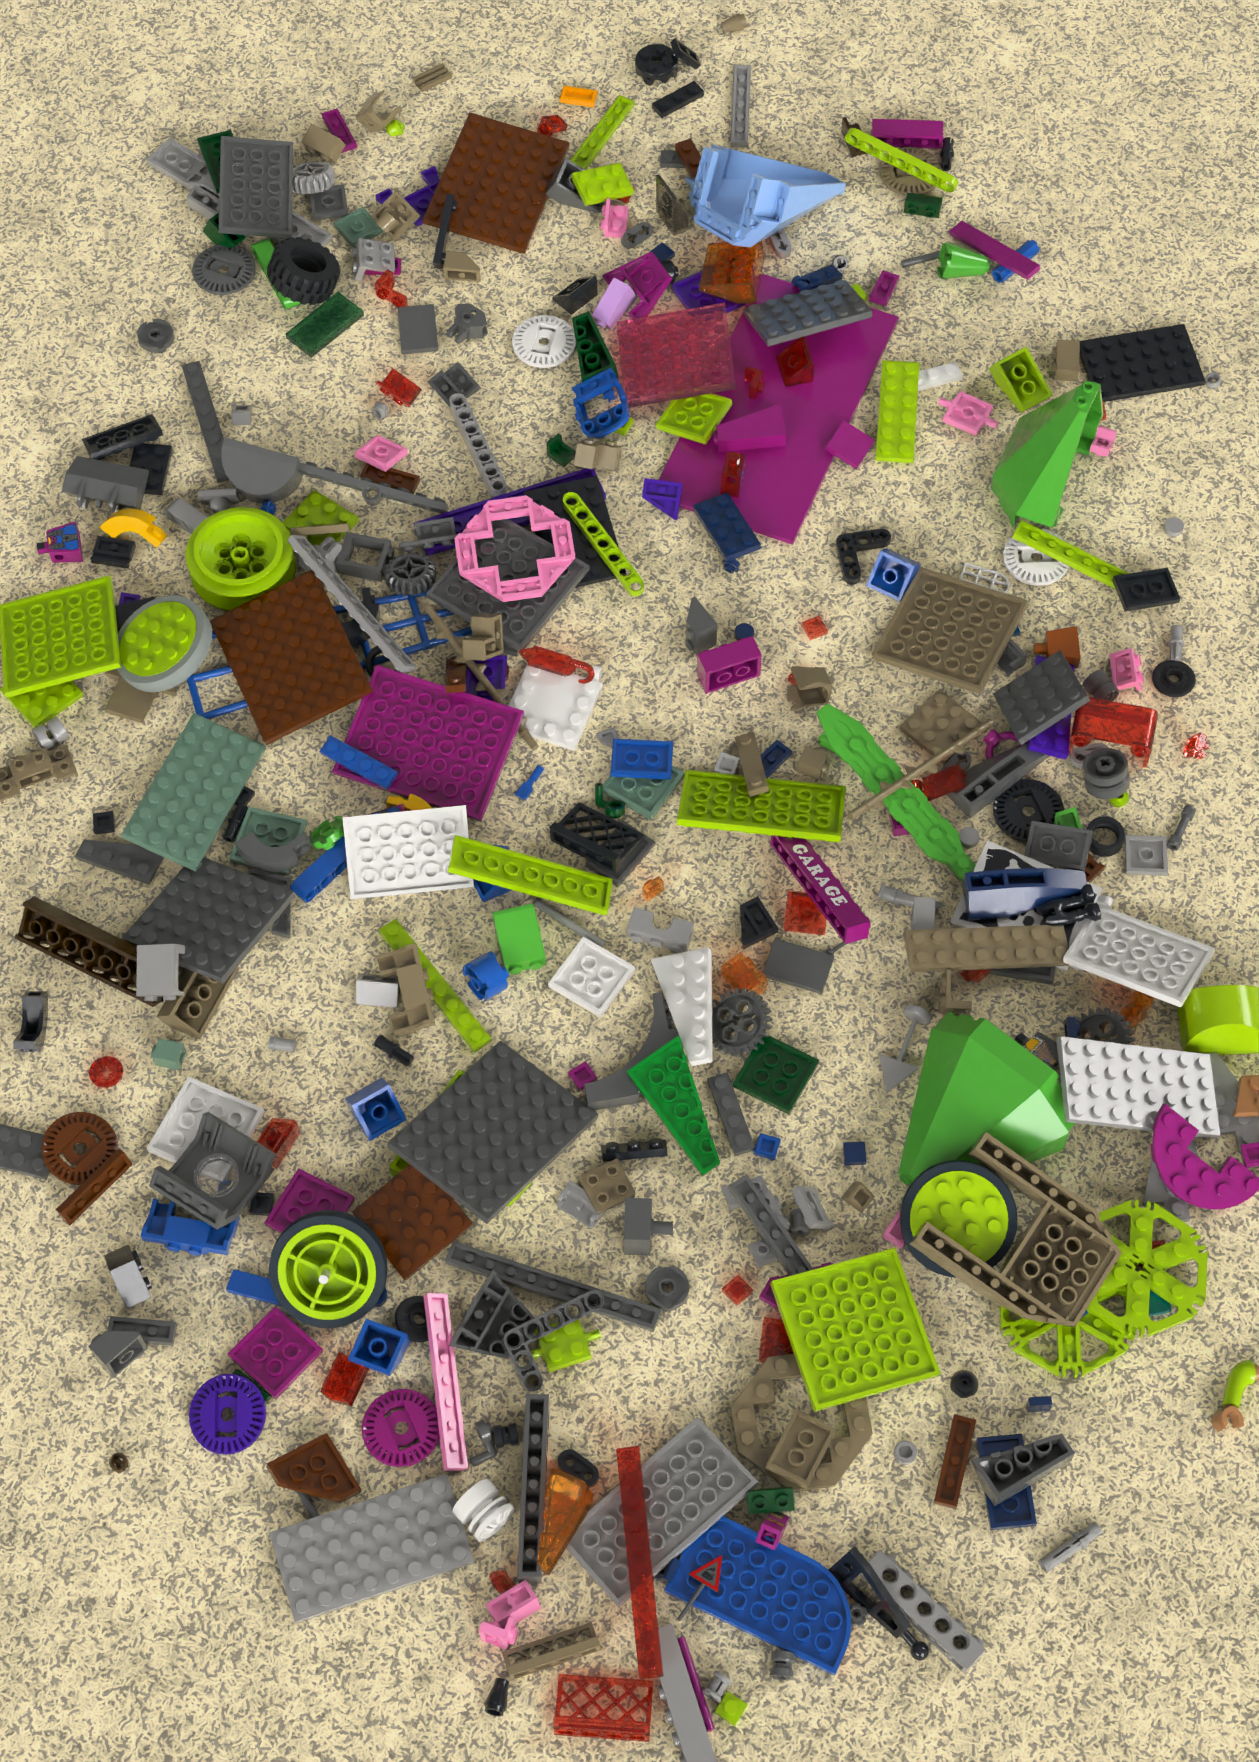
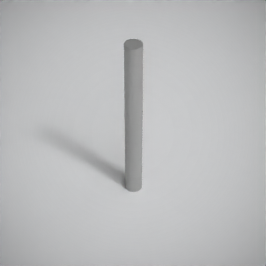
(569, 923)

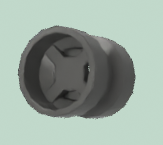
(782, 1665)

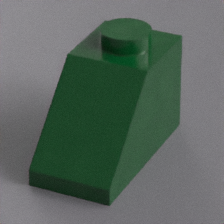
(227, 240)

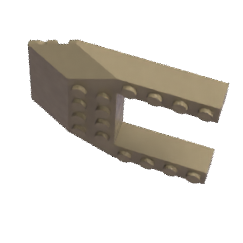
(1054, 1262)

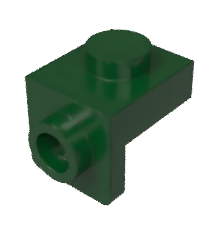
(560, 451)

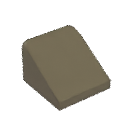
(858, 1196)

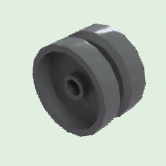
(1106, 773)

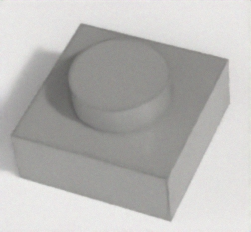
(726, 763)

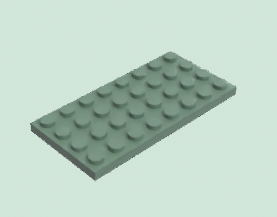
(193, 792)

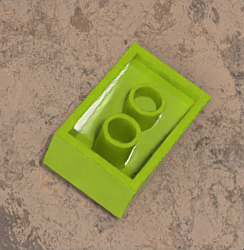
(1021, 380)

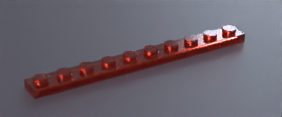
(639, 1563)

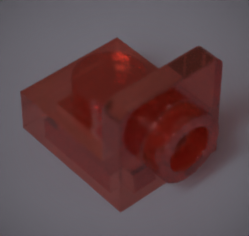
(551, 124)

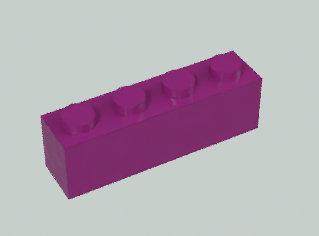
(909, 133)

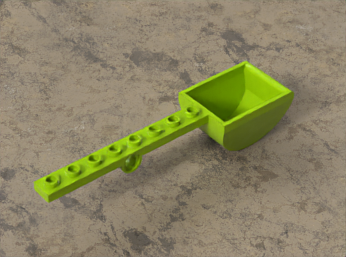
(1220, 1020)

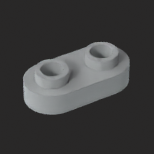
(1082, 752)

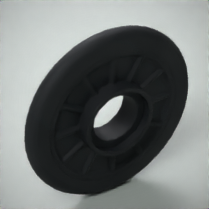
(1173, 689)
(405, 1322)

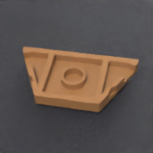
(1247, 1097)

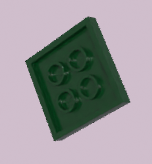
(776, 1074)

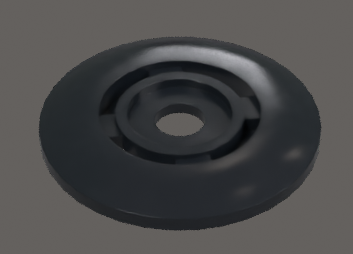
(1009, 813)

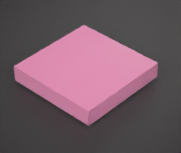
(381, 453)

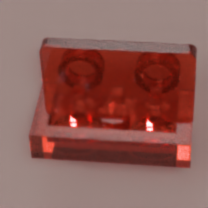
(400, 387)
(343, 1381)

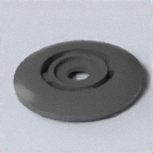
(223, 283)

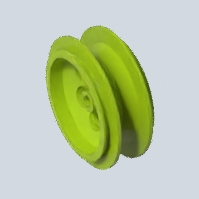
(255, 553)

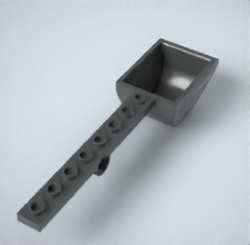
(268, 475)

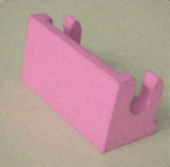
(516, 1602)

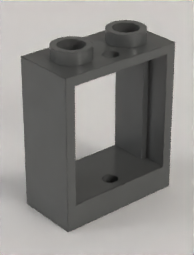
(360, 570)

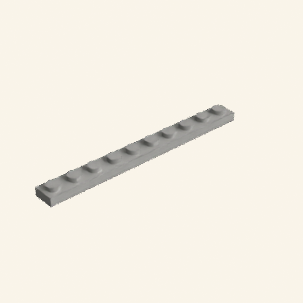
(354, 606)

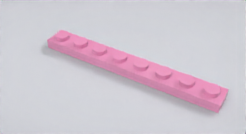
(445, 1382)

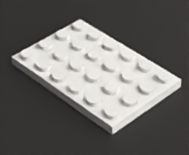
(403, 851)
(1139, 956)

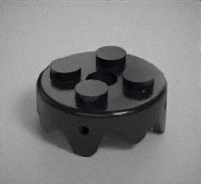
(650, 70)

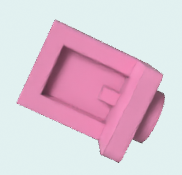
(1103, 441)

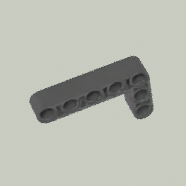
(544, 1329)

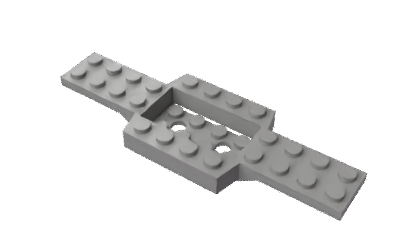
(191, 171)

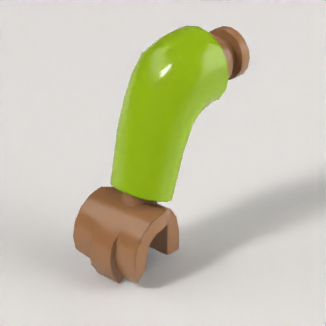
(1238, 1379)

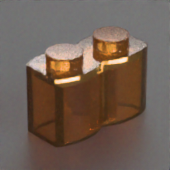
(1137, 1009)

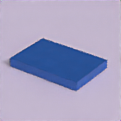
(642, 759)

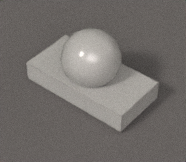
(218, 498)

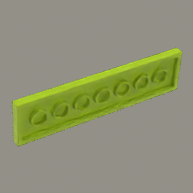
(530, 875)

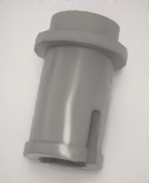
(281, 1044)

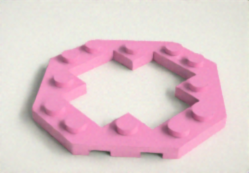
(548, 568)

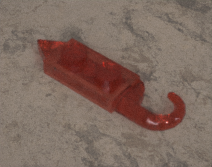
(556, 662)

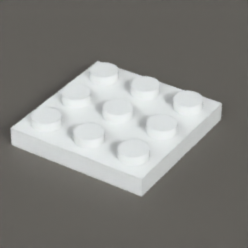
(591, 977)

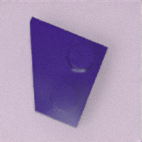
(663, 495)

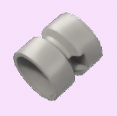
(56, 730)

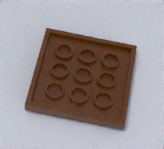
(413, 1220)

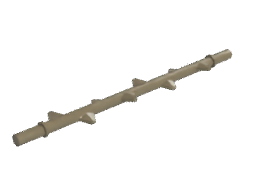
(477, 669)
(912, 772)

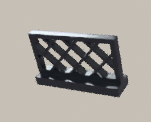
(587, 846)

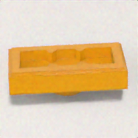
(578, 96)

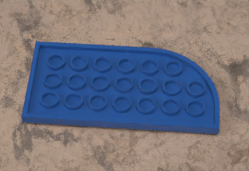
(769, 1594)

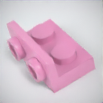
(615, 220)
(1126, 669)
(495, 1635)

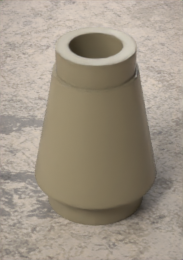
(735, 23)

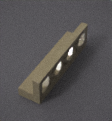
(552, 1657)

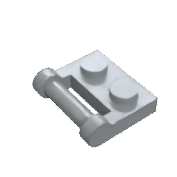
(812, 1209)

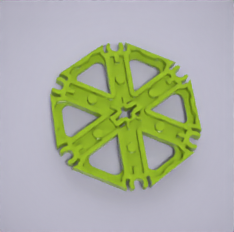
(1156, 1279)
(1067, 1340)

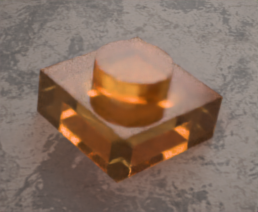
(652, 888)

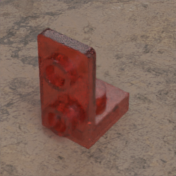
(385, 291)

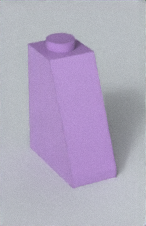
(614, 304)

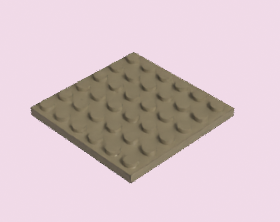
(950, 630)

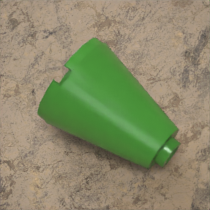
(960, 262)

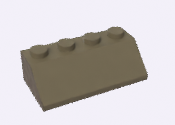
(196, 1008)

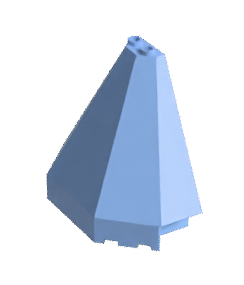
(754, 196)

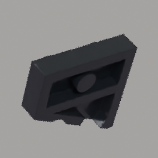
(755, 922)

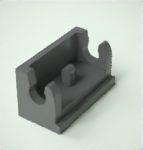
(1012, 658)

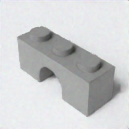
(675, 937)

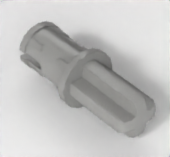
(1176, 643)

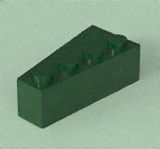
(591, 348)

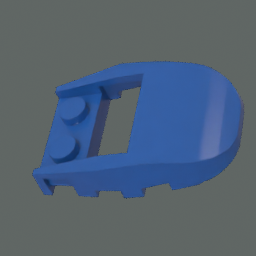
(606, 421)

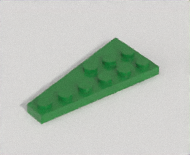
(672, 1094)

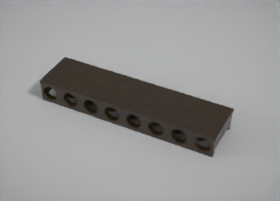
(81, 943)

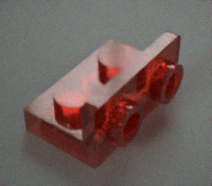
(944, 782)

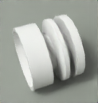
(483, 1509)

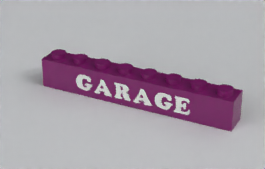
(822, 887)

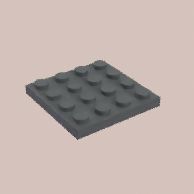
(1041, 697)

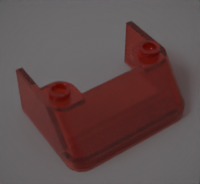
(1115, 724)

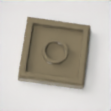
(129, 702)

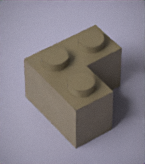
(592, 454)
(485, 639)

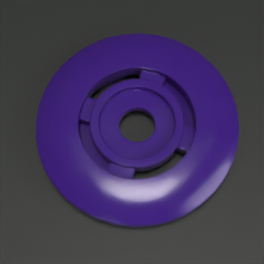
(207, 1409)

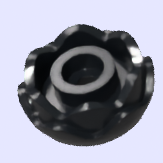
(961, 1390)

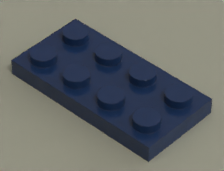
(726, 527)
(1018, 1509)

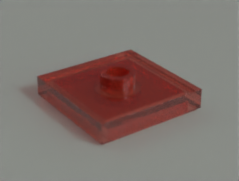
(774, 1339)

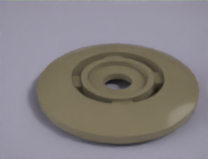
(908, 183)

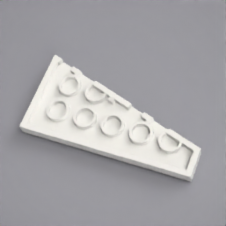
(688, 992)

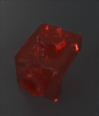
(756, 378)

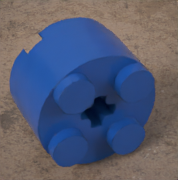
(486, 976)

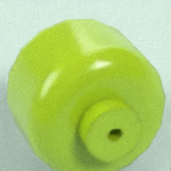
(395, 128)

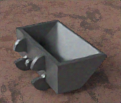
(105, 483)

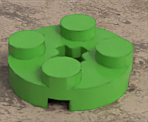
(327, 833)

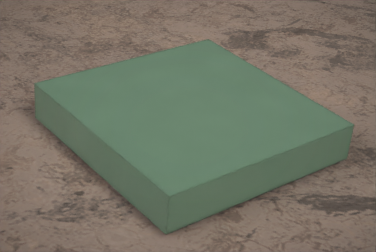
(357, 225)

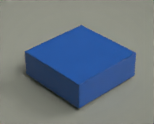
(767, 1146)

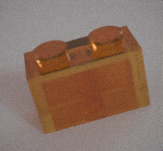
(742, 974)

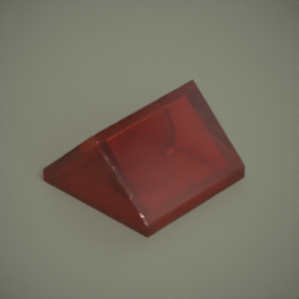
(796, 363)
(803, 914)
(279, 1138)

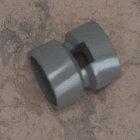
(1100, 687)

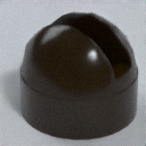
(123, 1460)

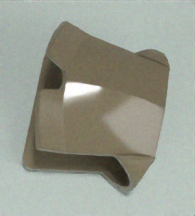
(367, 112)
(812, 689)

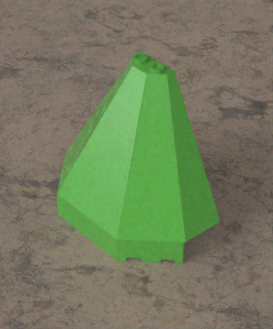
(1041, 453)
(978, 1084)

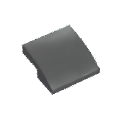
(454, 381)

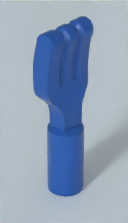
(526, 788)

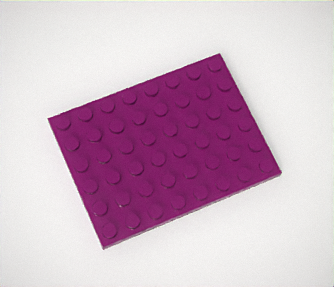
(437, 741)

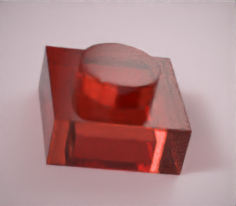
(737, 1290)

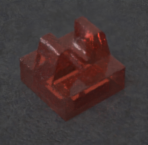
(1195, 746)

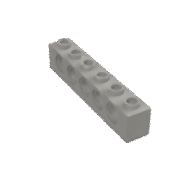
(925, 1624)

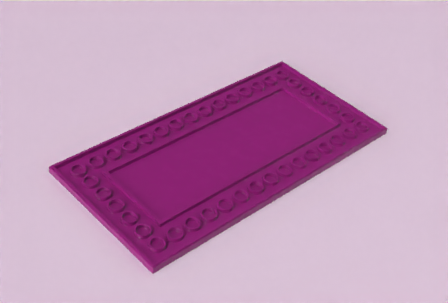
(785, 479)

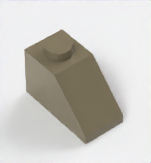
(460, 267)

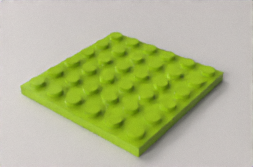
(59, 636)
(854, 1329)

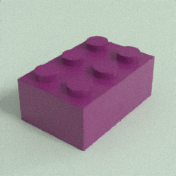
(728, 664)

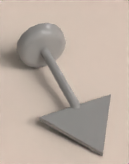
(895, 1070)

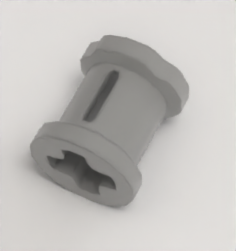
(799, 1226)
(717, 1686)

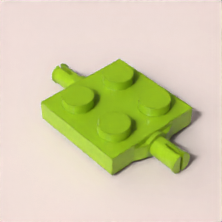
(565, 1346)

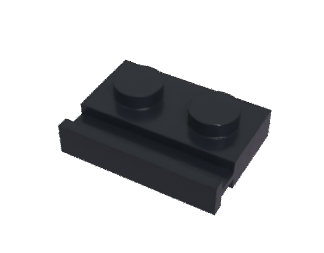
(113, 552)

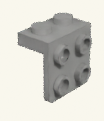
(372, 256)

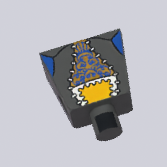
(1041, 1047)

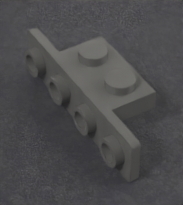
(432, 533)

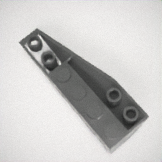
(994, 776)

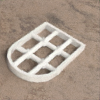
(979, 575)

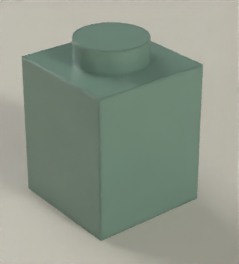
(168, 1054)

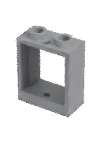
(923, 913)

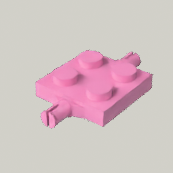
(968, 413)

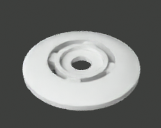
(556, 330)
(1031, 571)

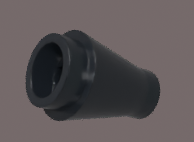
(497, 1699)

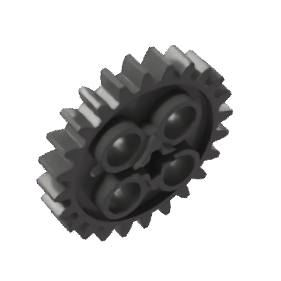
(739, 1021)
(1097, 1021)

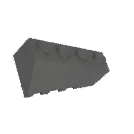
(1016, 1469)

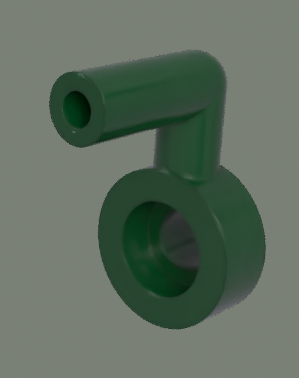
(612, 808)

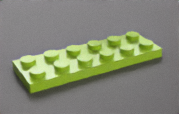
(897, 411)

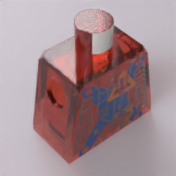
(733, 467)

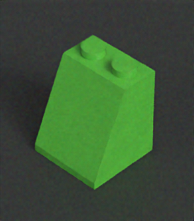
(519, 939)

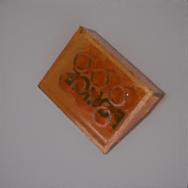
(732, 271)

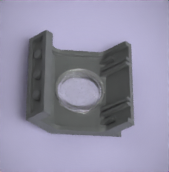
(216, 1173)

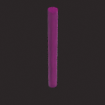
(696, 1684)

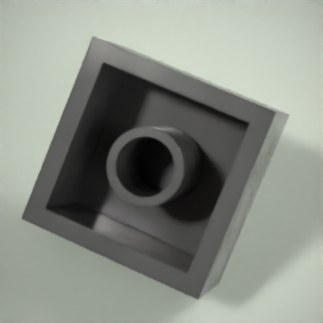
(640, 1226)

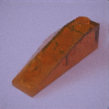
(566, 1510)

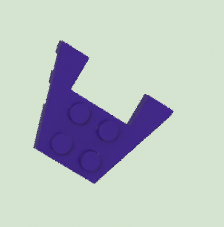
(420, 199)

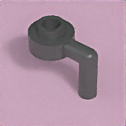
(484, 1432)

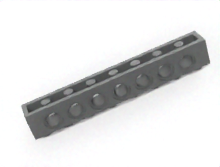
(533, 1486)

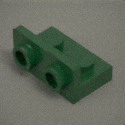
(923, 205)
(770, 1500)

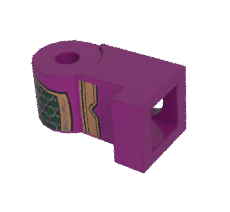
(773, 1527)

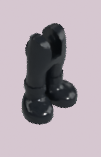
(1062, 918)

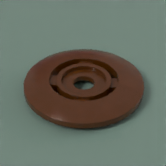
(67, 1132)

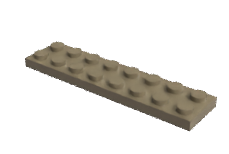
(985, 948)

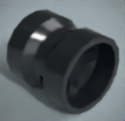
(500, 1435)

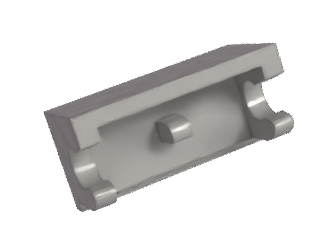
(577, 1204)

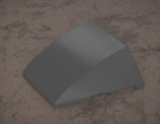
(489, 1317)

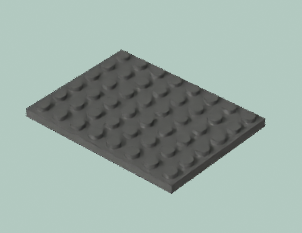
(493, 1131)

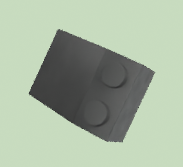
(564, 190)

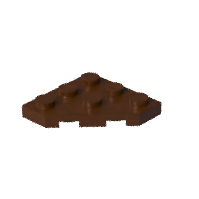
(316, 1471)

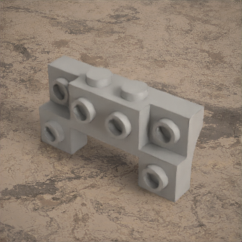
(759, 1249)

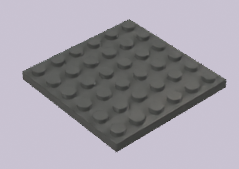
(516, 555)
(213, 914)

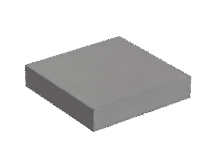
(1146, 855)

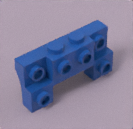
(185, 1233)

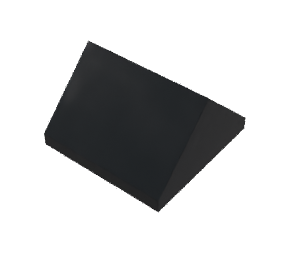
(577, 294)

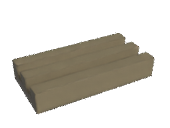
(432, 75)

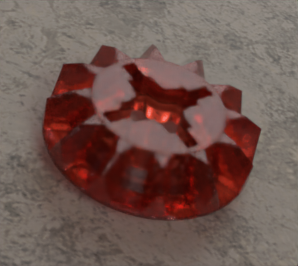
(99, 1066)

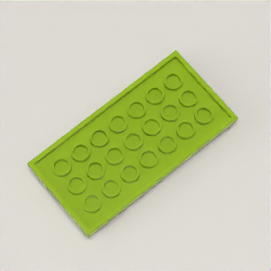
(786, 810)

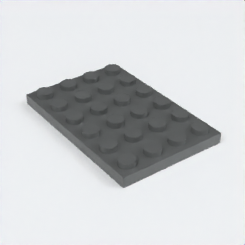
(255, 187)
(807, 312)

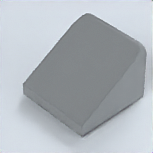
(241, 414)

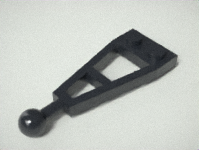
(848, 1569)

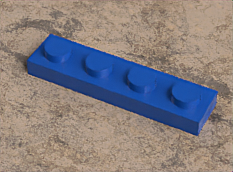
(358, 762)

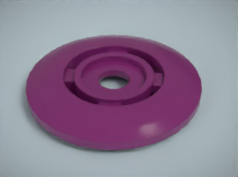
(380, 1432)

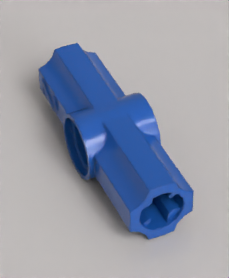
(1028, 249)

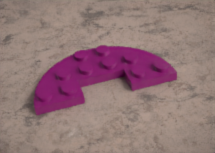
(1190, 1176)

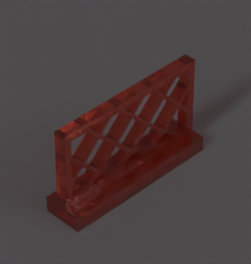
(607, 1727)

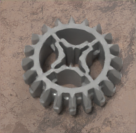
(312, 177)

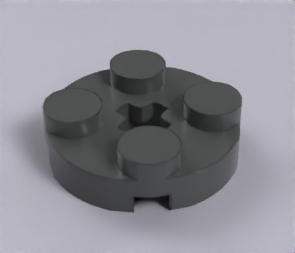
(155, 344)
(667, 1300)

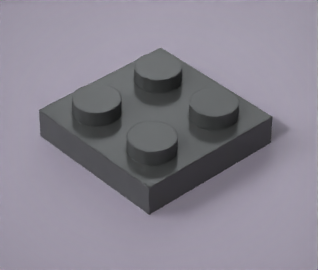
(329, 203)

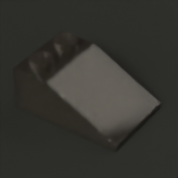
(672, 208)

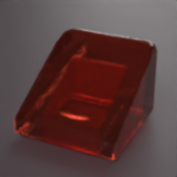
(501, 1581)

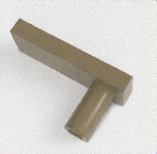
(319, 529)

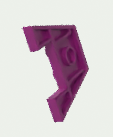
(646, 277)

